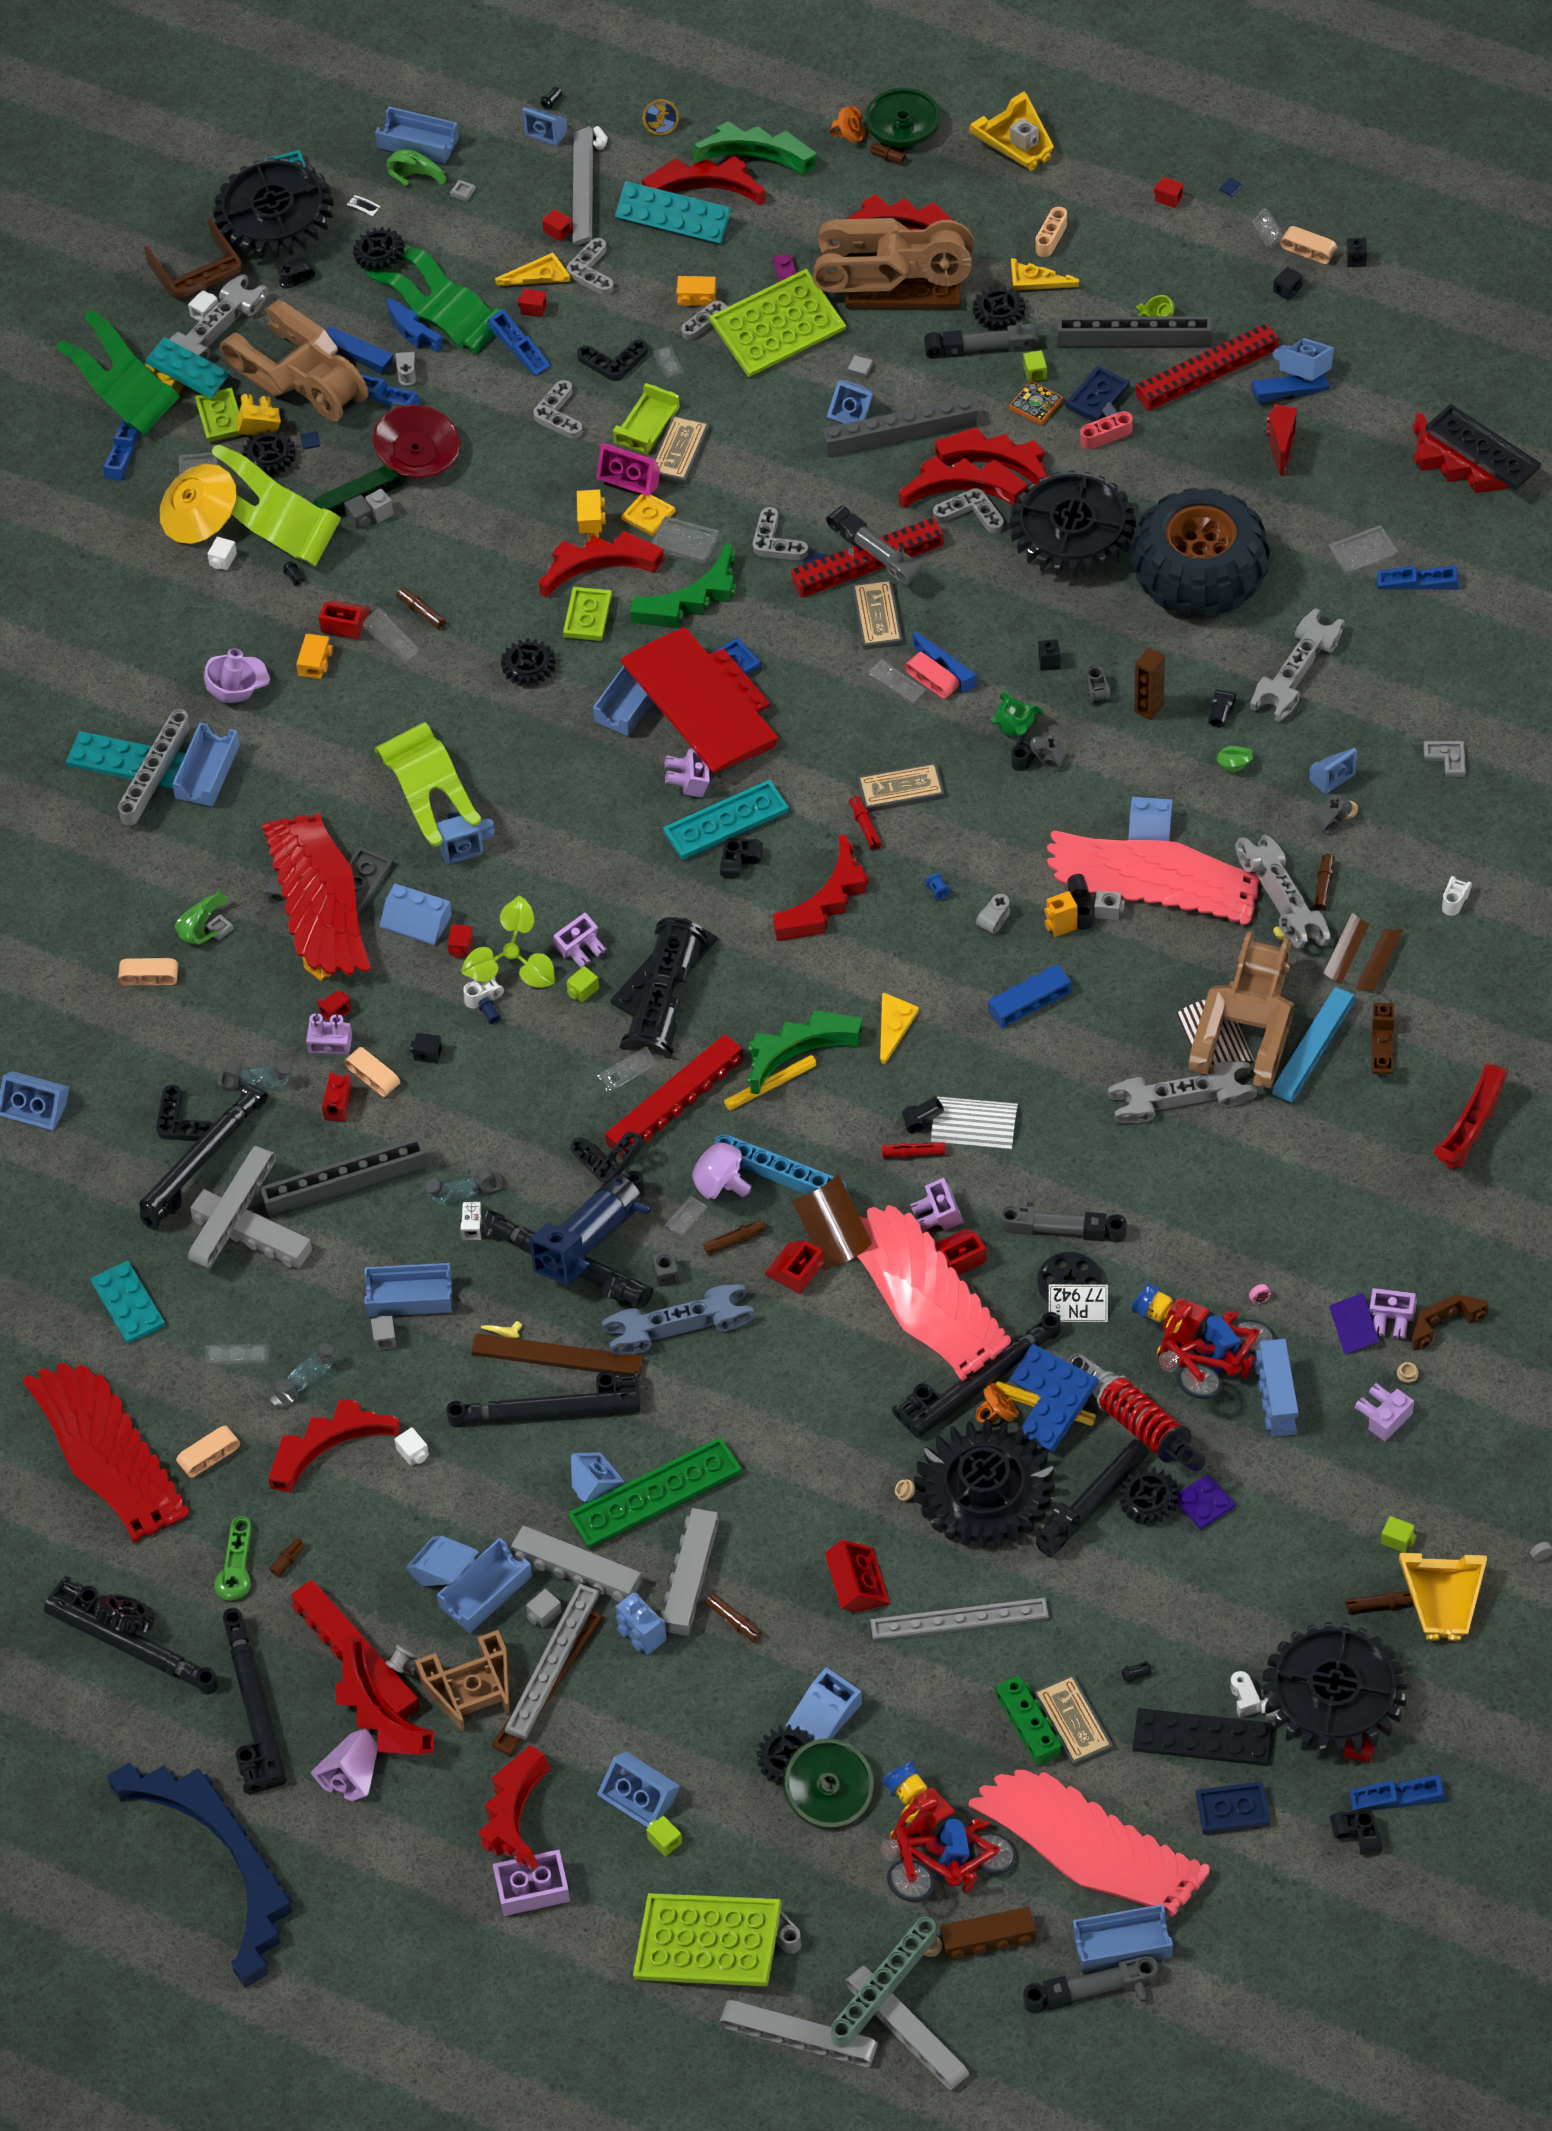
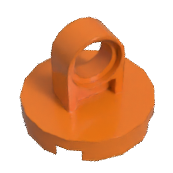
(850, 124)
(998, 1406)

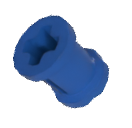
(937, 886)

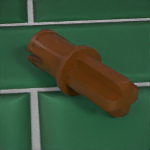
(888, 153)
(287, 1557)

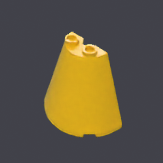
(997, 133)
(1443, 1592)

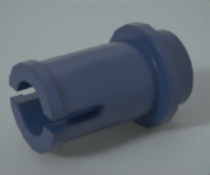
(486, 1006)

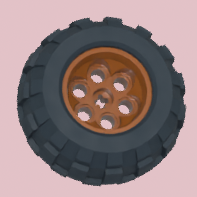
(1200, 552)

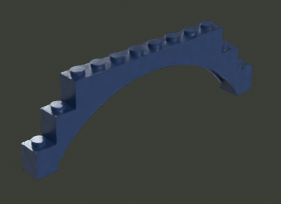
(198, 1800)

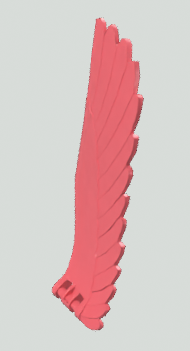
(1156, 873)
(928, 1295)
(1088, 1843)

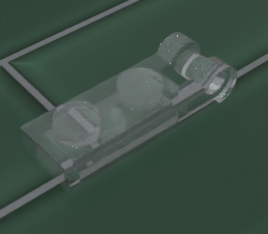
(627, 1069)

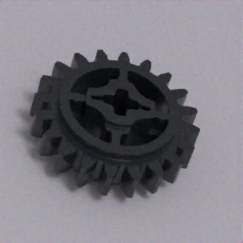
(379, 253)
(997, 303)
(268, 448)
(526, 668)
(1149, 1485)
(124, 1613)
(782, 1737)

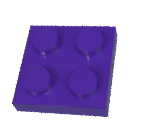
(1205, 1501)

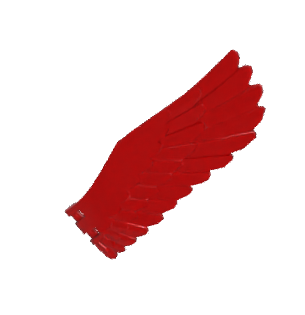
(317, 893)
(106, 1449)

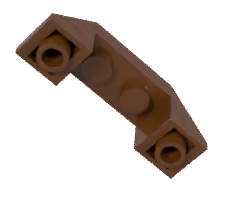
(1382, 1038)
(1471, 1308)

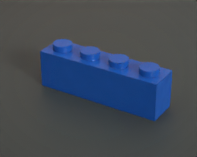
(1029, 996)

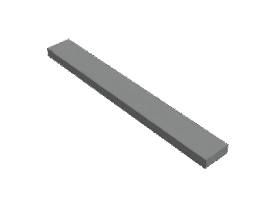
(582, 186)
(959, 1619)
(552, 1662)

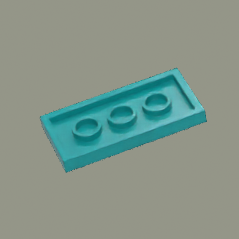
(188, 368)
(127, 1302)

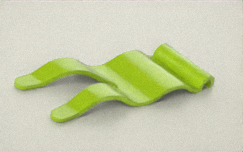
(281, 514)
(421, 767)

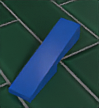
(515, 340)
(366, 353)
(1277, 388)
(387, 394)
(120, 455)
(1411, 578)
(965, 676)
(1392, 1795)

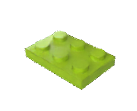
(218, 415)
(587, 613)

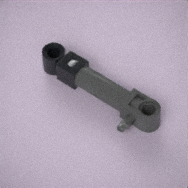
(954, 343)
(856, 532)
(1091, 1226)
(1061, 1991)

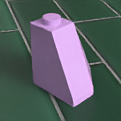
(349, 1766)

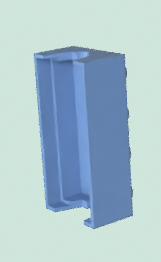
(418, 132)
(622, 704)
(205, 766)
(408, 1290)
(1276, 1387)
(484, 1586)
(1121, 1937)

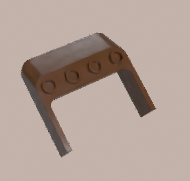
(203, 276)

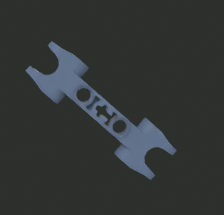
(641, 1329)

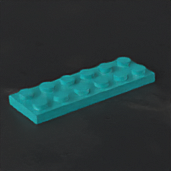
(673, 212)
(115, 757)
(725, 819)

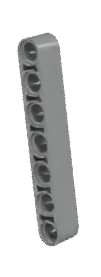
(154, 767)
(231, 1206)
(795, 2033)
(913, 2034)

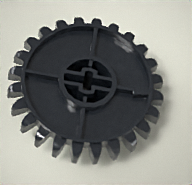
(273, 206)
(1072, 521)
(984, 1485)
(1334, 1687)

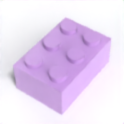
(529, 1889)

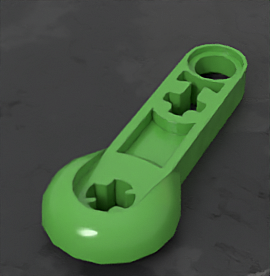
(235, 1564)

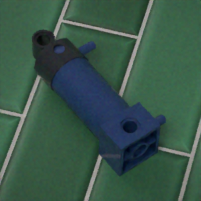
(561, 1249)

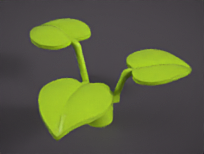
(536, 972)

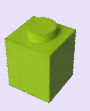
(1035, 366)
(582, 984)
(1398, 1534)
(663, 1835)

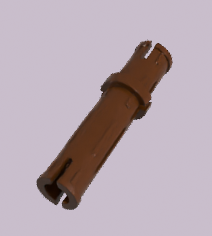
(414, 603)
(1325, 875)
(734, 1237)
(1379, 1601)
(740, 1623)

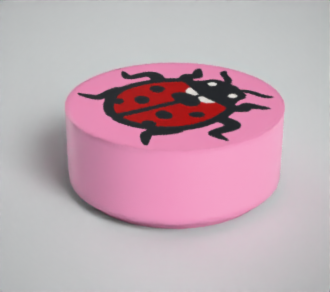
(1259, 1294)

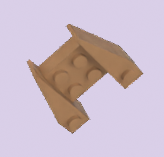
(470, 1684)

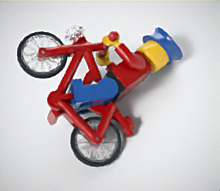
(1204, 1333)
(940, 1835)

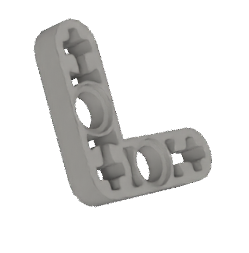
(585, 268)
(700, 327)
(552, 411)
(975, 505)
(772, 543)

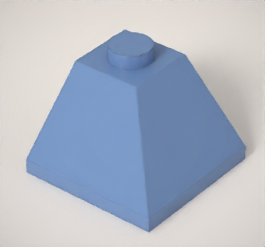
(849, 402)
(1333, 770)
(593, 1476)

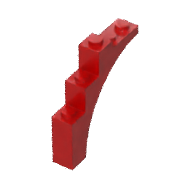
(706, 174)
(902, 212)
(972, 445)
(1435, 454)
(963, 475)
(598, 553)
(812, 915)
(1457, 1144)
(348, 1423)
(358, 1689)
(505, 1809)

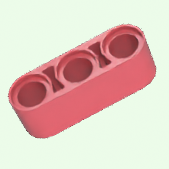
(1106, 430)
(932, 675)

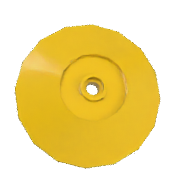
(197, 503)

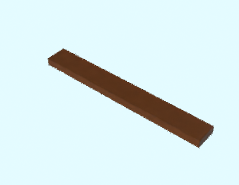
(555, 1355)
(508, 1743)

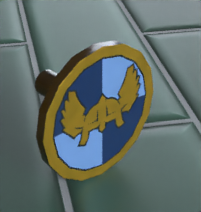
(660, 116)

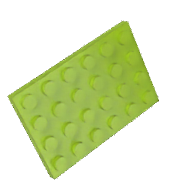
(777, 323)
(707, 1939)

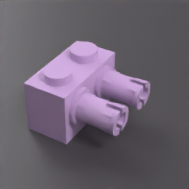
(694, 773)
(574, 936)
(328, 1037)
(942, 1202)
(1392, 1305)
(1389, 1415)

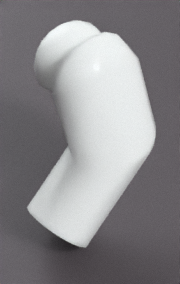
(601, 138)

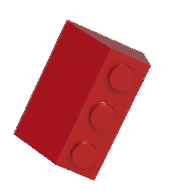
(856, 1576)

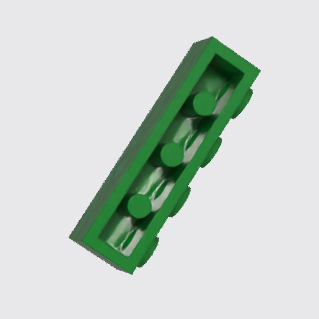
(1028, 1720)

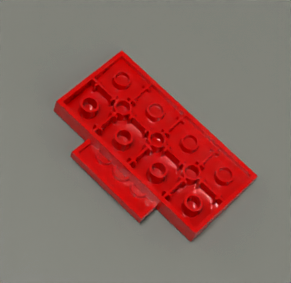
(703, 698)

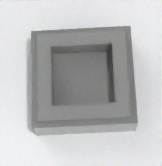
(462, 190)
(859, 366)
(221, 925)

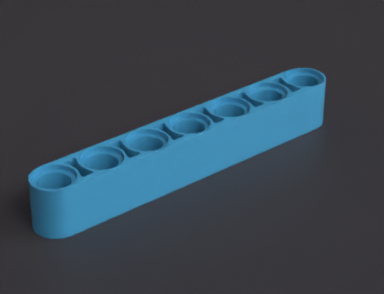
(1313, 1044)
(775, 1162)

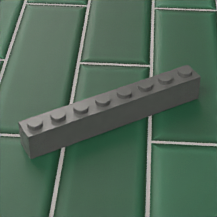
(1135, 331)
(899, 426)
(344, 1177)

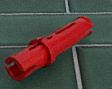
(862, 816)
(919, 1149)

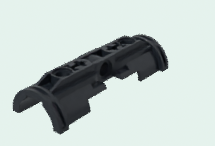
(661, 1030)

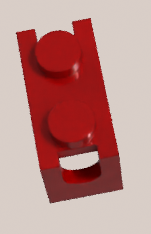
(337, 1095)

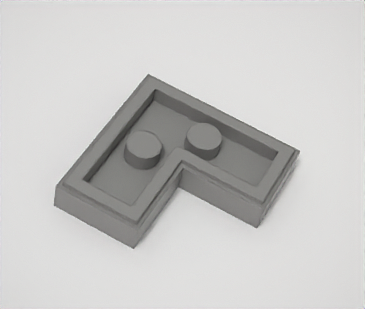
(1448, 751)

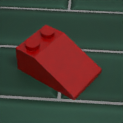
(1281, 434)

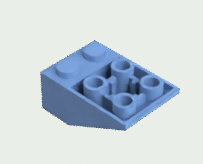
(441, 1561)
(826, 1706)

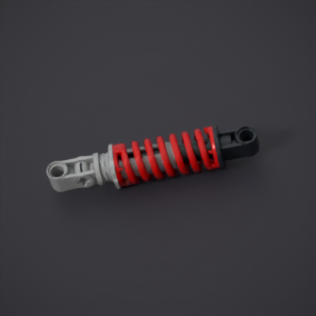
(1142, 1416)

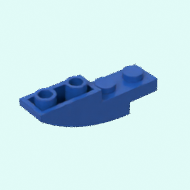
(409, 327)

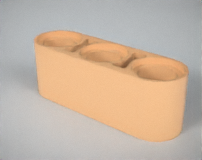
(1051, 231)
(1308, 244)
(148, 971)
(372, 1071)
(208, 1451)

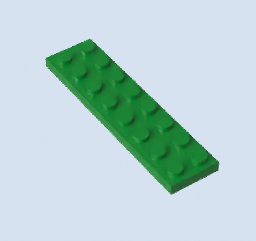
(654, 1493)

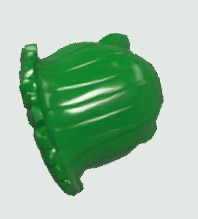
(1014, 716)

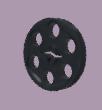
(1061, 1275)

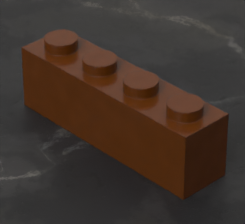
(1149, 683)
(988, 1933)

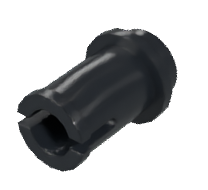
(548, 100)
(291, 570)
(1136, 1671)

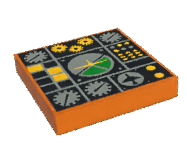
(1035, 403)

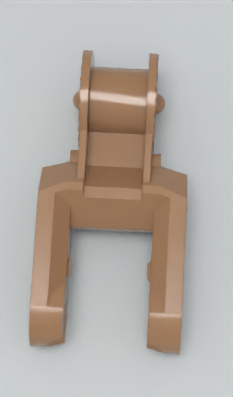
(937, 254)
(310, 369)
(1250, 1000)

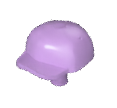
(234, 677)
(719, 1169)

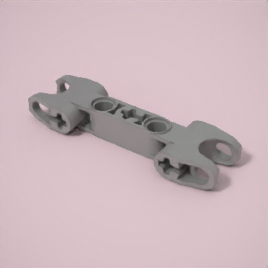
(233, 304)
(1282, 690)
(1295, 916)
(1145, 1098)

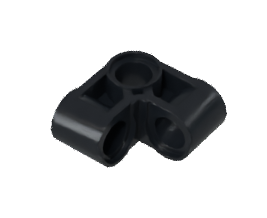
(738, 852)
(1079, 890)
(1347, 1825)

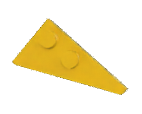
(543, 270)
(1033, 277)
(895, 1021)

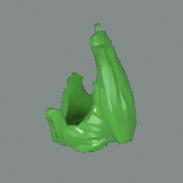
(410, 162)
(192, 923)

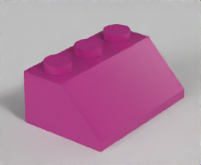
(627, 469)

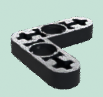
(610, 364)
(175, 1124)
(604, 1163)

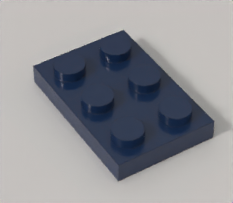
(1096, 392)
(1232, 1807)

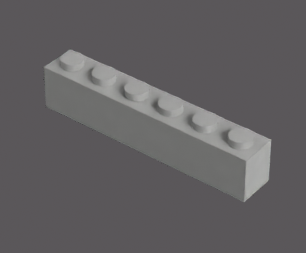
(258, 1232)
(575, 1564)
(690, 1571)

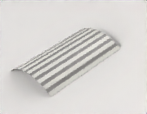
(975, 1122)

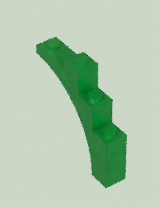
(758, 143)
(694, 599)
(821, 1031)

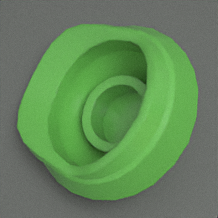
(1234, 758)

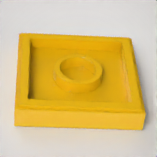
(647, 513)

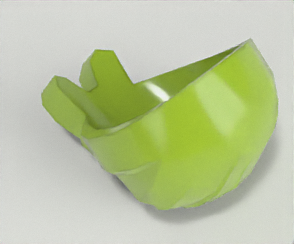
(1157, 306)

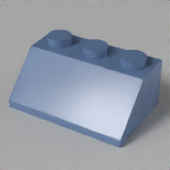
(415, 914)
(32, 1100)
(637, 1789)

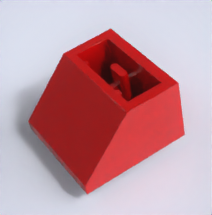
(343, 618)
(962, 1250)
(796, 1265)

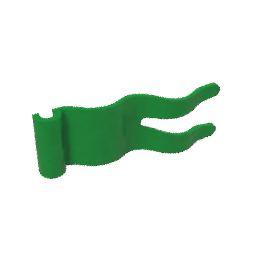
(449, 306)
(129, 384)

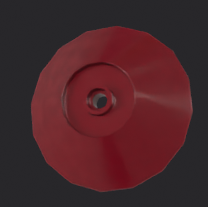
(420, 429)

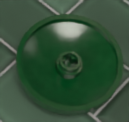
(902, 117)
(828, 1783)

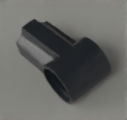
(1221, 706)
(917, 1116)

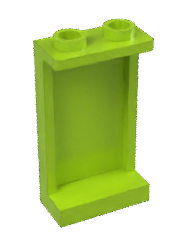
(647, 419)

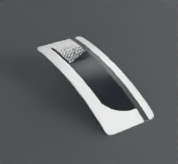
(364, 205)

